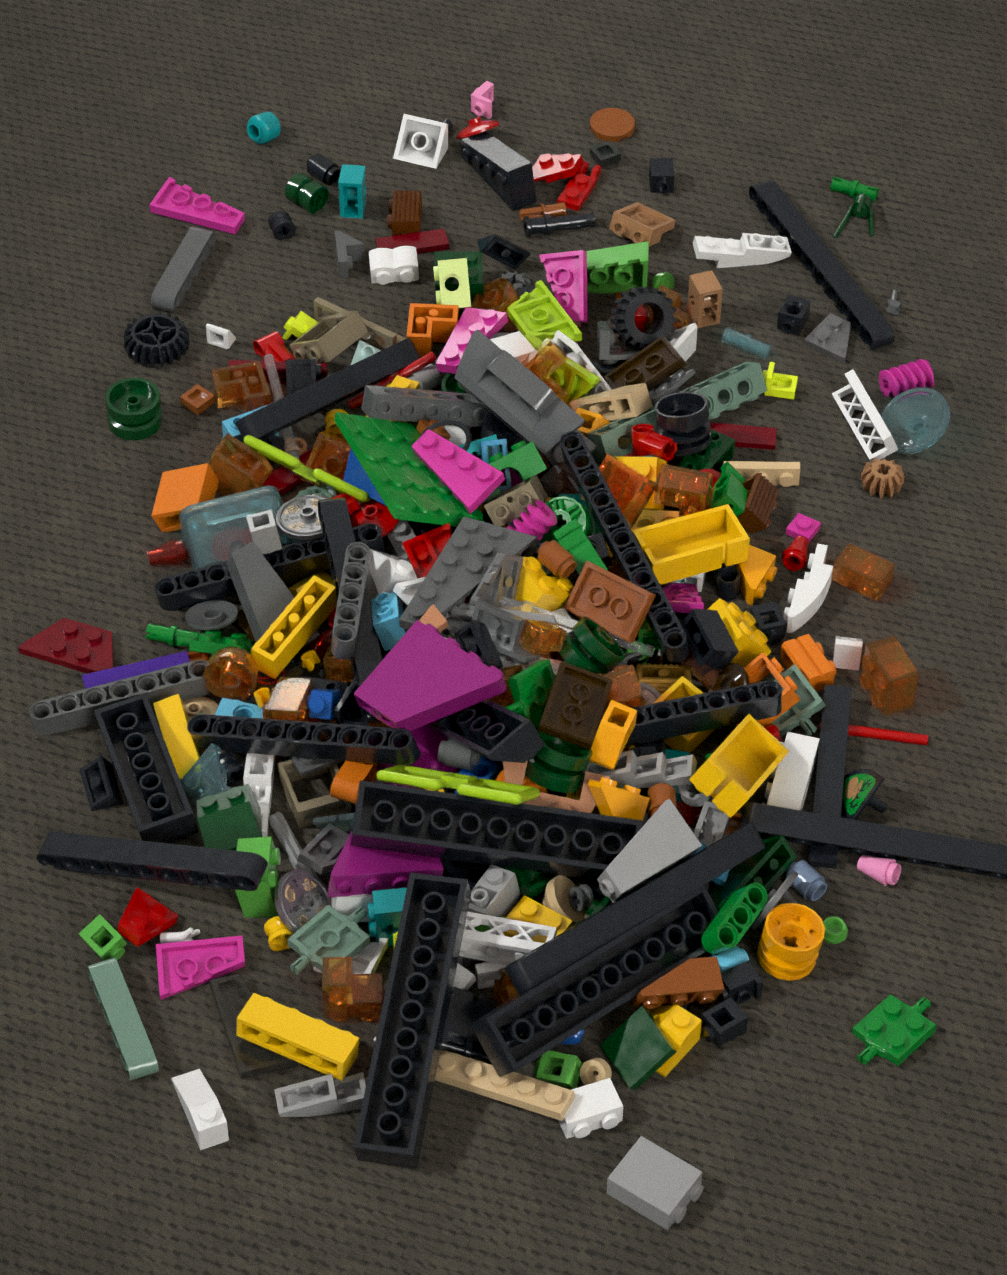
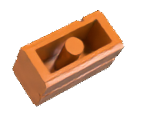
(810, 661)

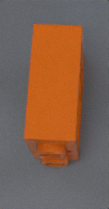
(760, 668)

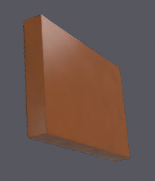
(610, 601)

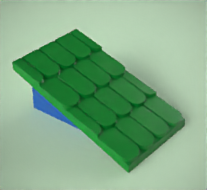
(394, 475)

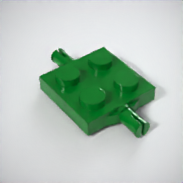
(212, 641)
(531, 690)
(893, 1030)

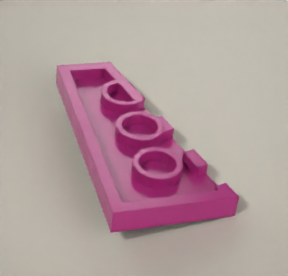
(460, 471)

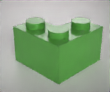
(261, 901)

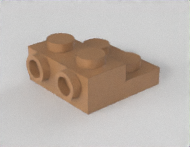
(640, 223)

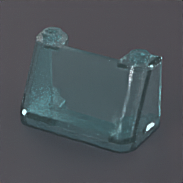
(221, 524)

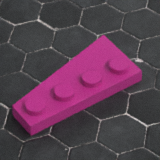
(185, 205)
(486, 321)

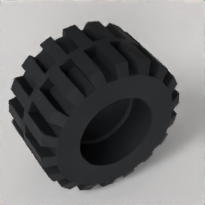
(625, 311)

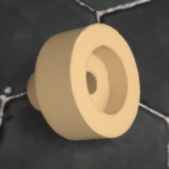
(594, 1071)

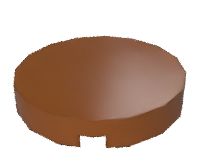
(612, 124)

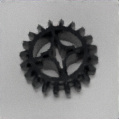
(156, 339)

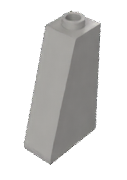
(652, 851)

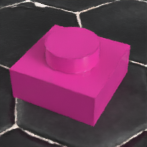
(803, 526)

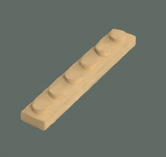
(509, 1088)

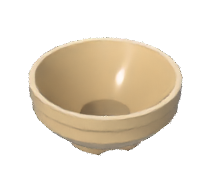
(557, 898)

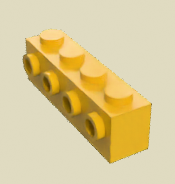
(294, 626)
(297, 1036)

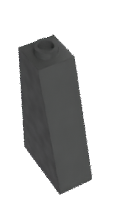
(258, 587)

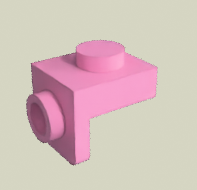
(482, 100)

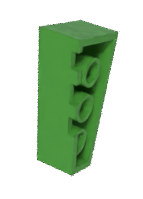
(617, 268)

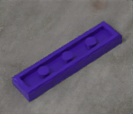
(134, 669)

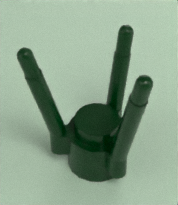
(860, 208)

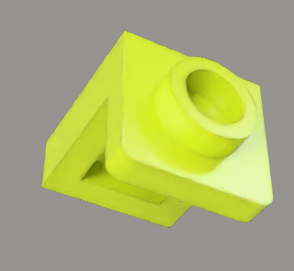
(298, 325)
(779, 384)

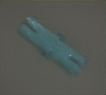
(746, 343)

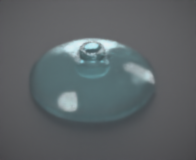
(916, 419)

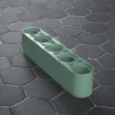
(123, 1018)

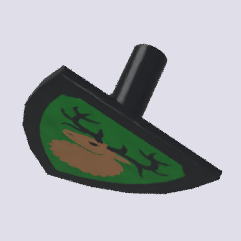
(859, 792)

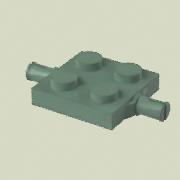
(803, 709)
(328, 936)

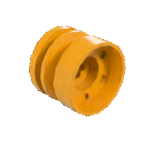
(790, 941)

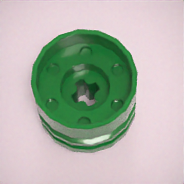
(566, 510)

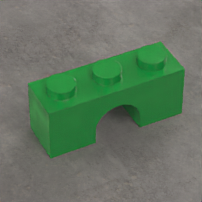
(523, 460)

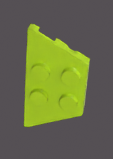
(542, 315)
(571, 375)

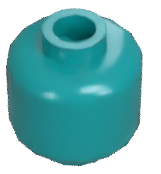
(263, 127)

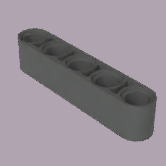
(182, 268)
(350, 600)

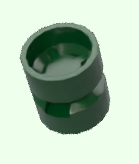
(306, 192)

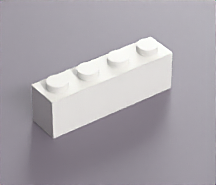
(793, 772)

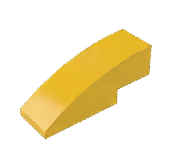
(173, 725)

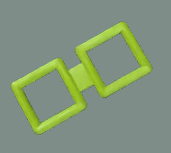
(316, 476)
(465, 784)

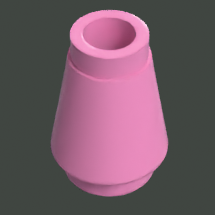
(880, 869)

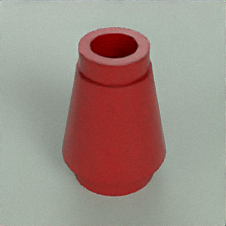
(796, 554)

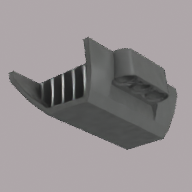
(517, 397)

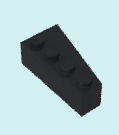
(501, 169)

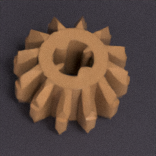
(882, 477)

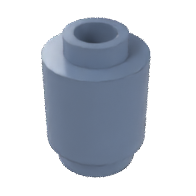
(808, 882)

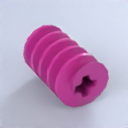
(906, 377)
(537, 522)

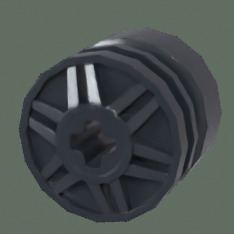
(685, 421)

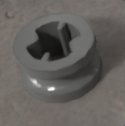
(580, 897)

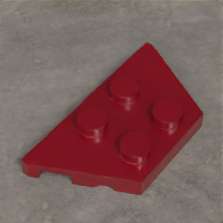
(72, 646)

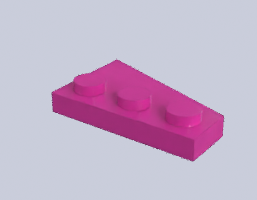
(568, 281)
(683, 597)
(196, 962)

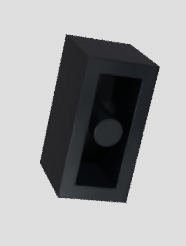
(709, 639)

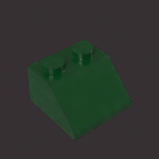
(229, 817)

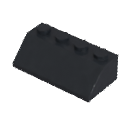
(492, 732)

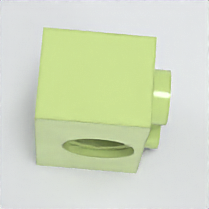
(457, 269)

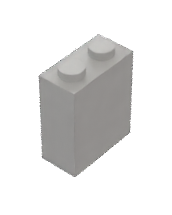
(655, 1183)

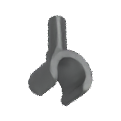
(894, 306)

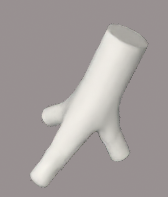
(169, 937)

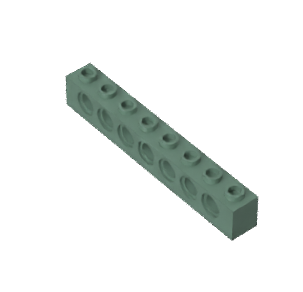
(746, 376)

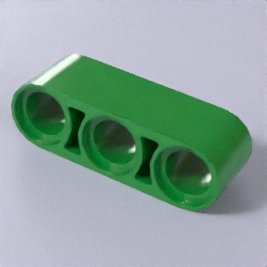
(743, 905)

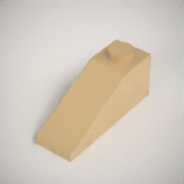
(617, 403)

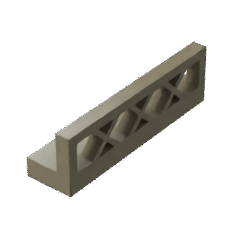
(376, 335)

